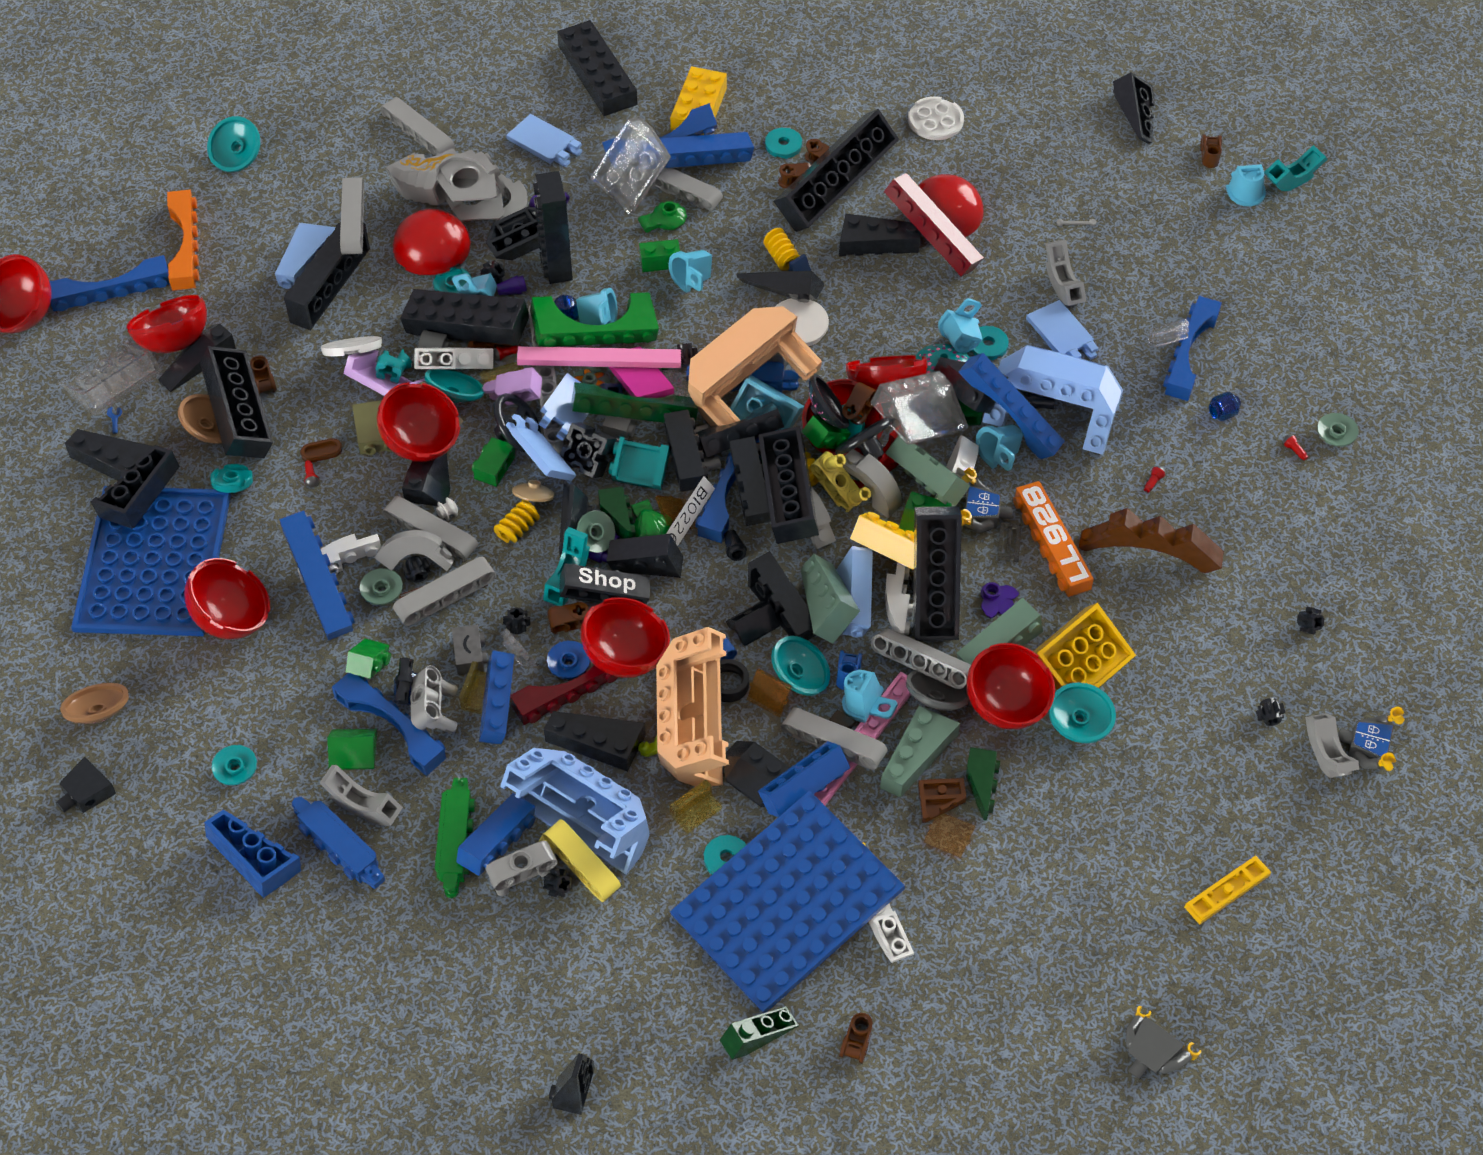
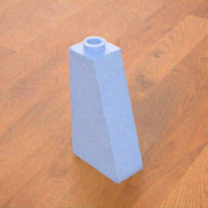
(300, 252)
(857, 576)

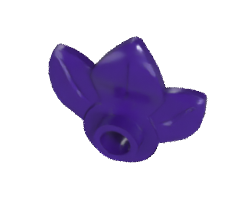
(1000, 601)

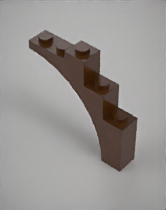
(1156, 534)

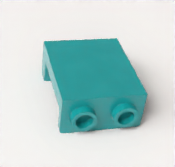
(639, 464)

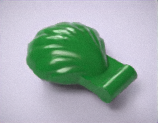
(665, 216)
(647, 520)

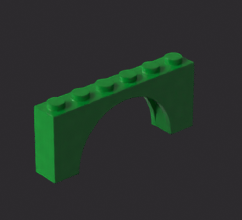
(556, 329)

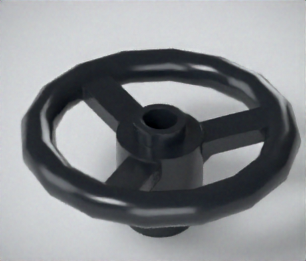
(501, 430)
(866, 439)

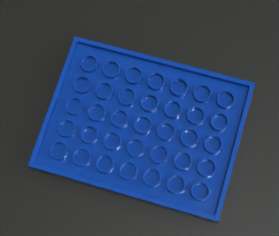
(140, 574)
(787, 901)

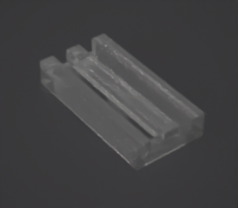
(1168, 333)

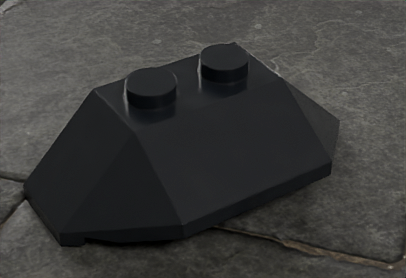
(514, 235)
(573, 508)
(751, 769)

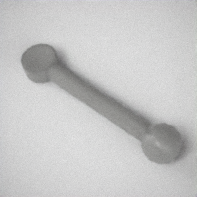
(1092, 222)

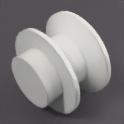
(447, 509)

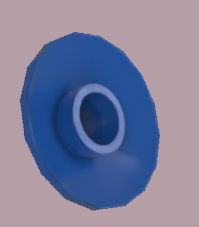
(565, 652)

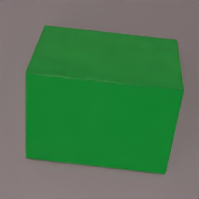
(352, 748)

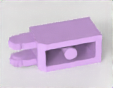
(522, 383)

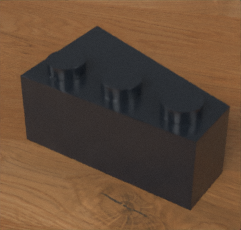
(646, 556)

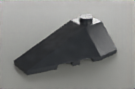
(792, 284)
(573, 1085)

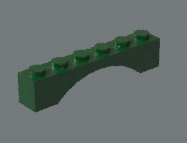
(596, 400)

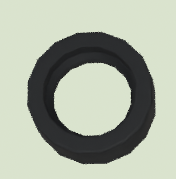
(737, 667)

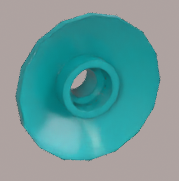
(230, 757)

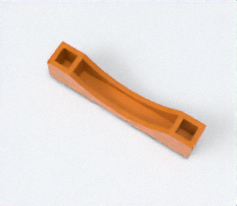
(182, 268)

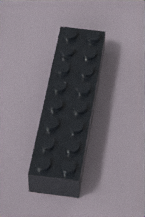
(836, 170)

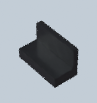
(754, 622)

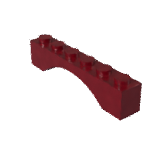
(537, 701)

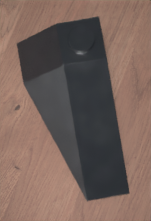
(1135, 99)
(188, 362)
(964, 391)
(427, 482)

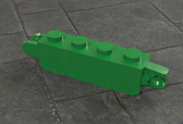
(452, 832)

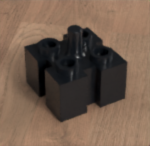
(587, 449)

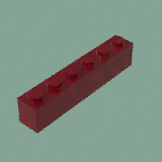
(933, 224)

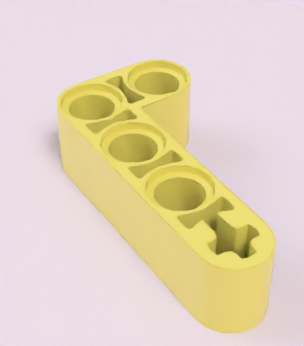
(581, 860)

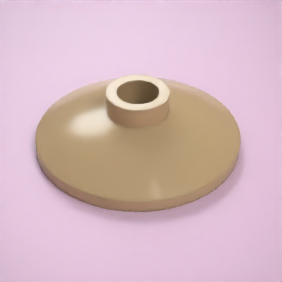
(533, 491)

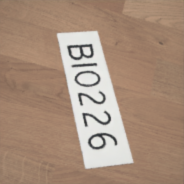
(691, 510)

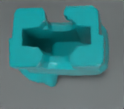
(393, 366)

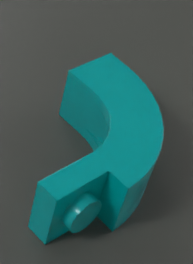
(1297, 173)
(574, 552)

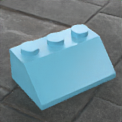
(756, 394)

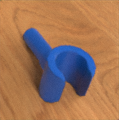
(114, 418)

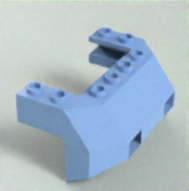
(1066, 380)
(590, 803)

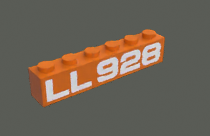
(1053, 539)

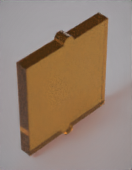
(670, 508)
(769, 692)
(949, 834)

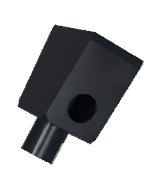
(84, 787)

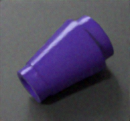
(512, 286)

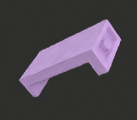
(362, 369)

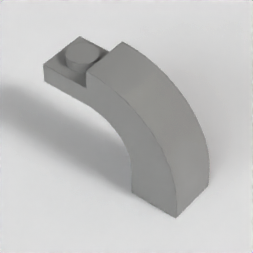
(515, 194)
(1067, 287)
(875, 476)
(825, 532)
(413, 543)
(1327, 747)
(371, 806)

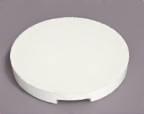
(935, 118)
(811, 319)
(351, 346)

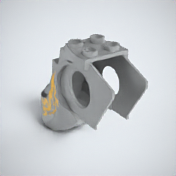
(453, 179)

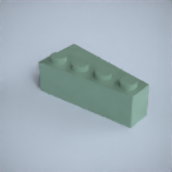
(928, 471)
(827, 599)
(1015, 626)
(920, 745)

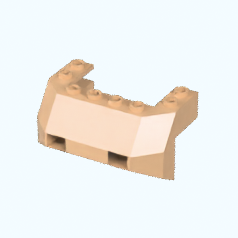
(740, 353)
(690, 708)

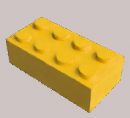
(699, 89)

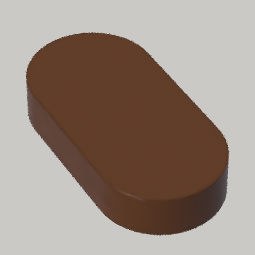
(321, 450)

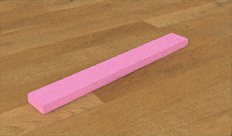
(599, 357)
(873, 728)

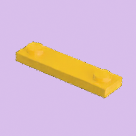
(1227, 889)

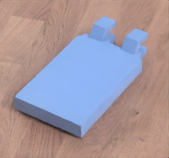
(544, 140)
(1062, 331)
(560, 408)
(539, 449)

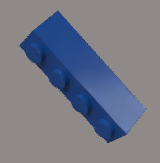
(496, 697)
(810, 774)
(496, 834)

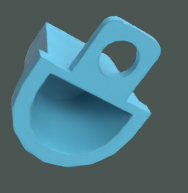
(1247, 185)
(690, 269)
(477, 285)
(598, 308)
(961, 327)
(999, 444)
(863, 696)

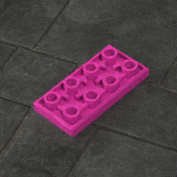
(643, 381)

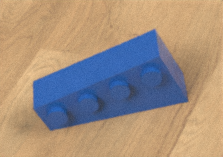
(253, 856)

